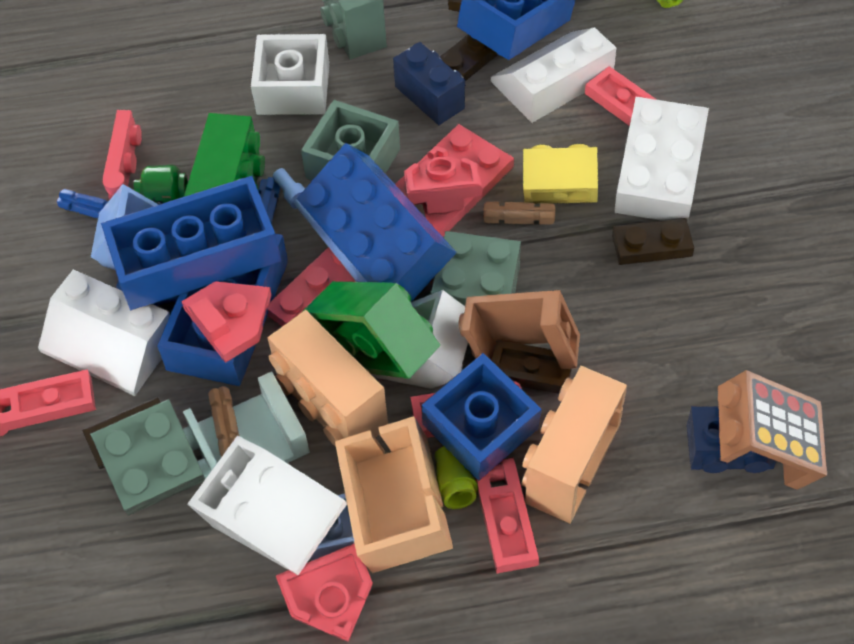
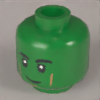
(161, 183)

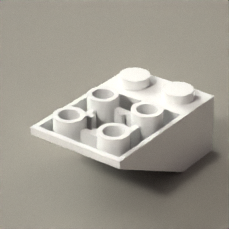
(267, 505)

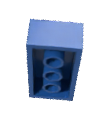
(375, 222)
(191, 242)
(188, 350)

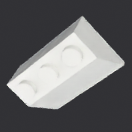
(555, 72)
(96, 331)

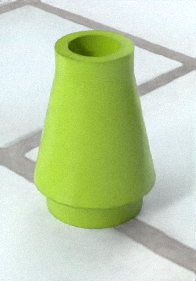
(454, 481)

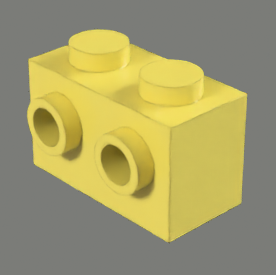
(560, 174)

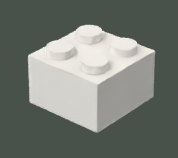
(290, 74)

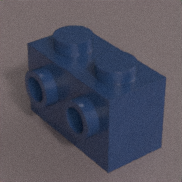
(429, 83)
(705, 445)

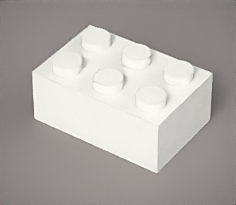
(661, 160)

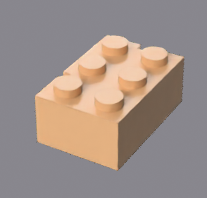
(326, 379)
(573, 443)
(393, 496)

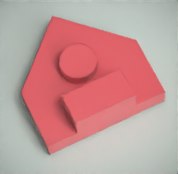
(442, 181)
(229, 315)
(328, 592)

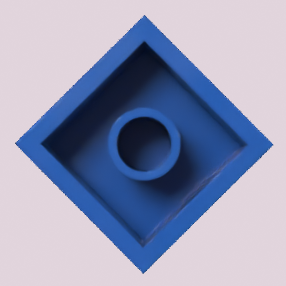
(481, 416)

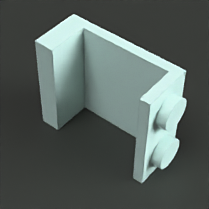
(261, 420)

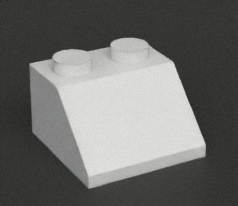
(443, 314)

